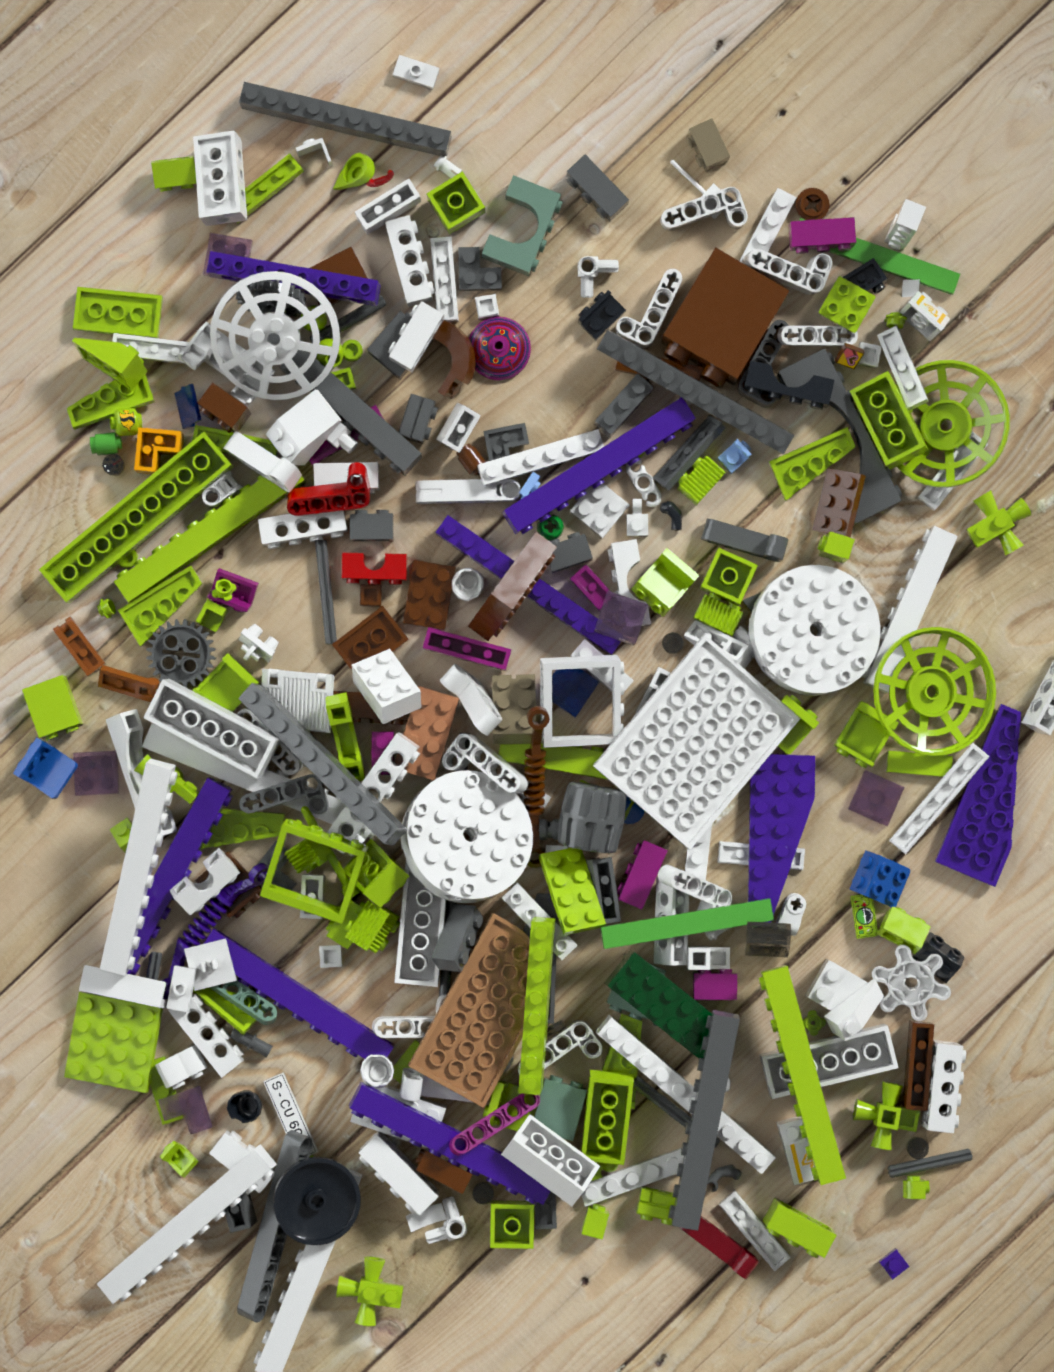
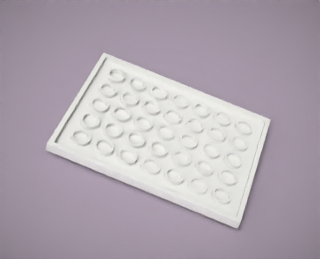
(696, 742)

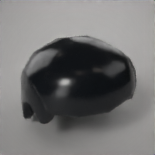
(244, 1106)

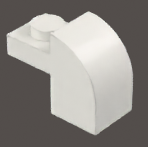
(708, 958)

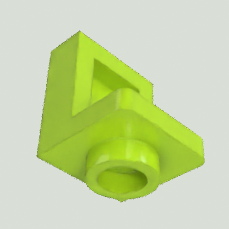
(122, 832)
(179, 1158)

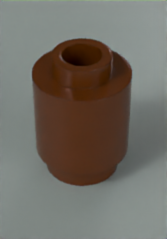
(470, 458)

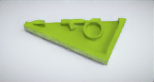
(227, 1010)

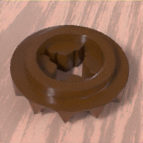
(813, 195)

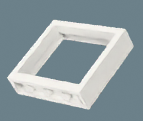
(550, 664)

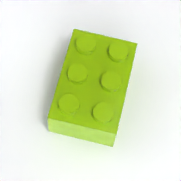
(799, 1228)

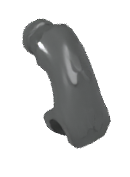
(724, 1171)

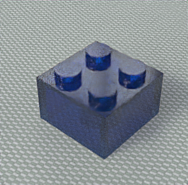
(572, 689)

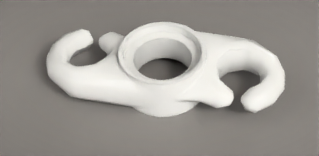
(634, 476)

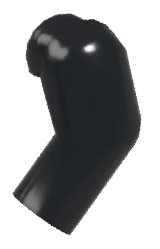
(675, 514)

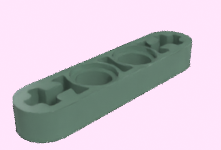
(243, 993)

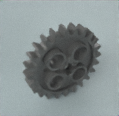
(270, 286)
(183, 634)

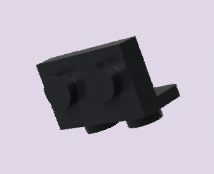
(951, 957)

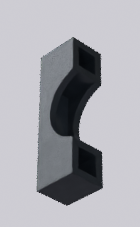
(762, 380)

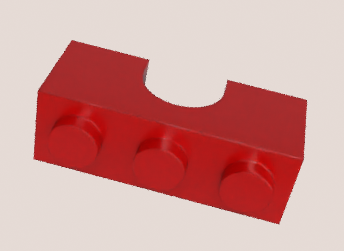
(393, 570)

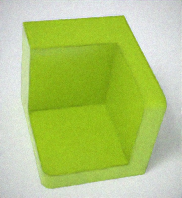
(211, 615)

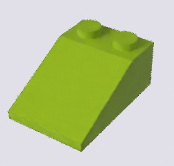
(113, 359)
(379, 874)

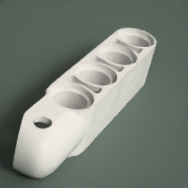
(465, 491)

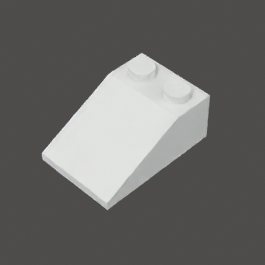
(303, 428)
(833, 985)

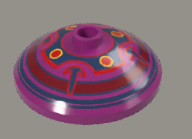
(507, 361)

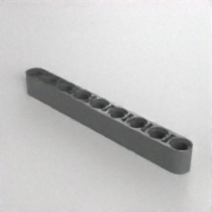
(270, 1237)

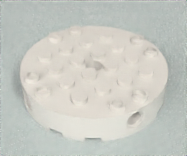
(845, 627)
(442, 856)

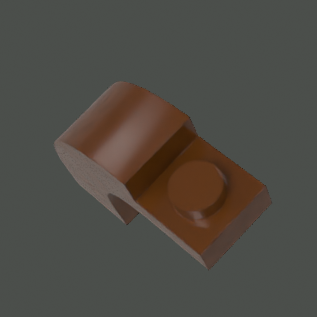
(462, 358)

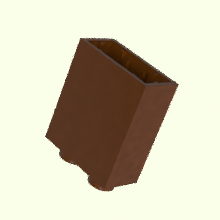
(723, 318)

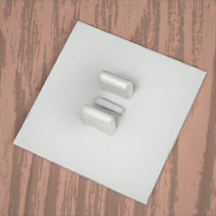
(212, 964)

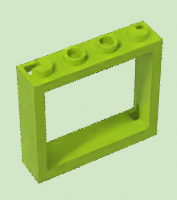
(305, 902)

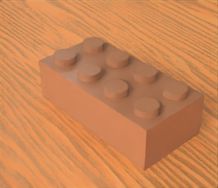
(430, 730)

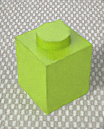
(595, 1221)

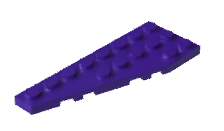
(778, 811)
(983, 821)

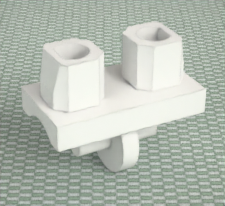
(255, 647)

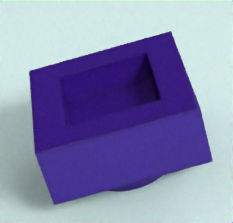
(893, 1263)

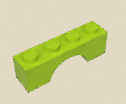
(345, 734)

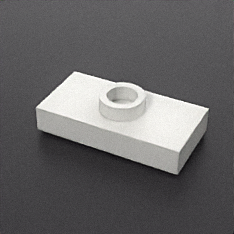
(416, 72)
(181, 988)

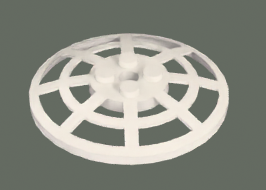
(276, 323)

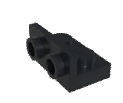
(868, 277)
(600, 315)

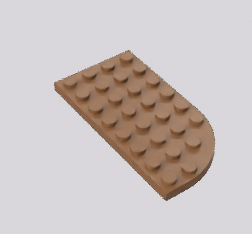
(480, 1016)

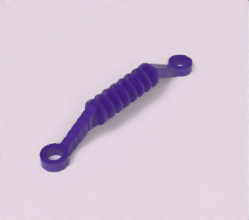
(226, 896)

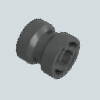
(548, 829)

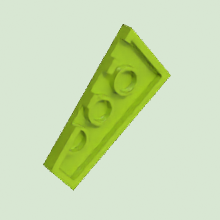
(106, 400)
(803, 464)
(159, 604)
(241, 826)
(615, 1061)

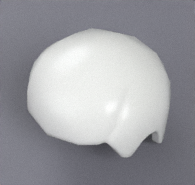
(467, 584)
(377, 1071)

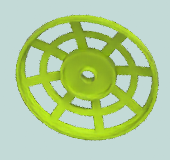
(961, 424)
(945, 688)

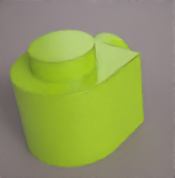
(915, 1187)

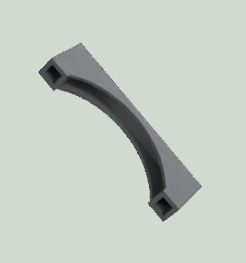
(878, 487)

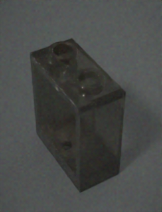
(768, 936)

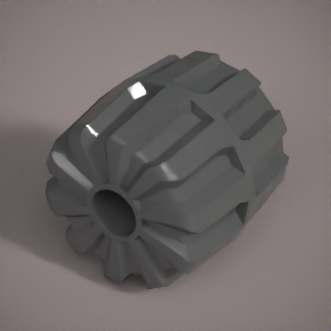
(592, 817)

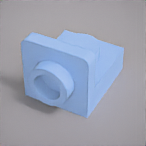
(735, 455)
(530, 485)

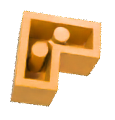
(152, 444)

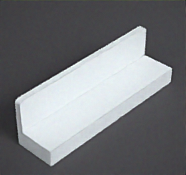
(126, 987)

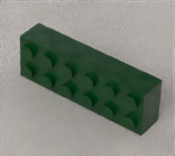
(660, 1001)

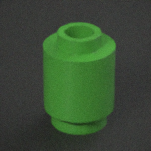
(105, 443)

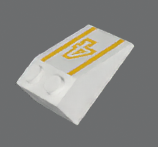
(925, 315)
(795, 1150)

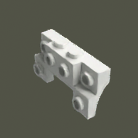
(200, 350)

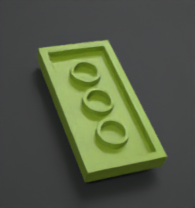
(117, 312)
(572, 890)

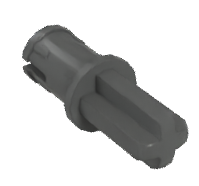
(252, 1042)

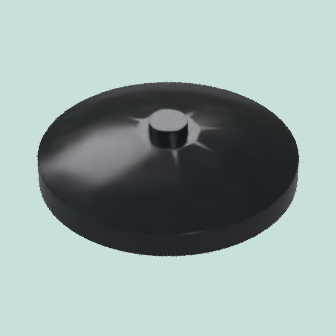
(316, 1201)

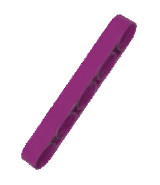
(484, 1124)

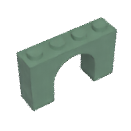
(522, 256)

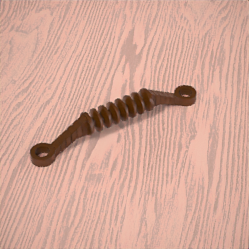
(535, 778)

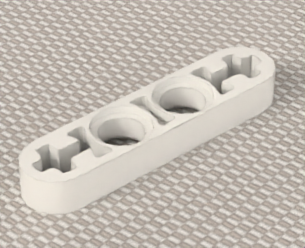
(817, 336)

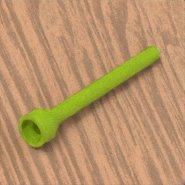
(332, 857)

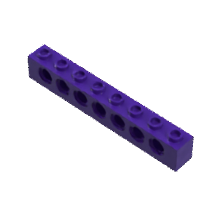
(331, 284)

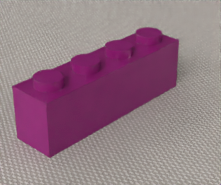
(467, 649)

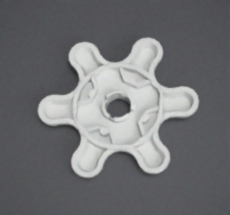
(915, 996)

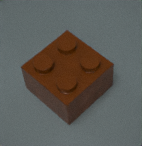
(223, 407)

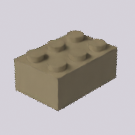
(513, 701)

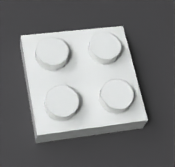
(599, 509)

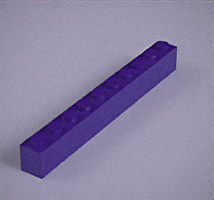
(598, 466)
(541, 594)
(179, 859)
(303, 1002)
(437, 1135)

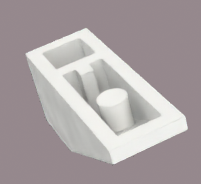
(734, 648)
(855, 1011)

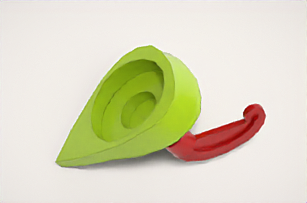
(360, 171)

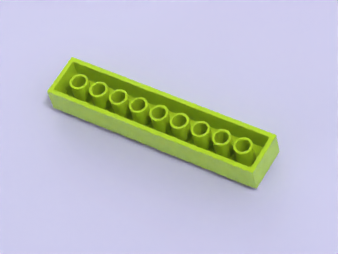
(136, 518)

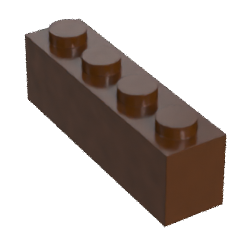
(361, 709)
(918, 1065)

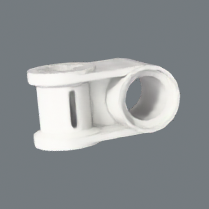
(222, 489)
(791, 915)

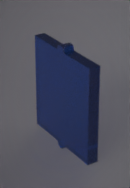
(187, 406)

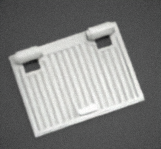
(301, 696)

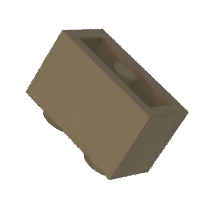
(708, 145)

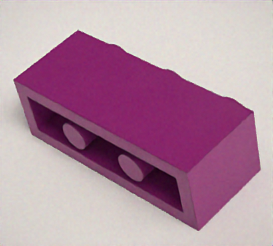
(822, 235)
(641, 874)

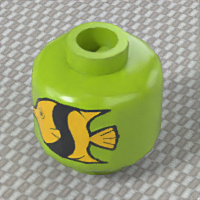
(126, 422)

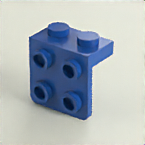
(46, 768)
(880, 879)

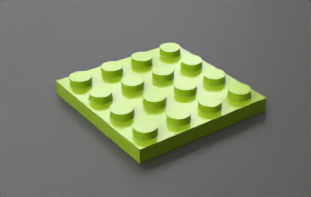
(113, 1042)

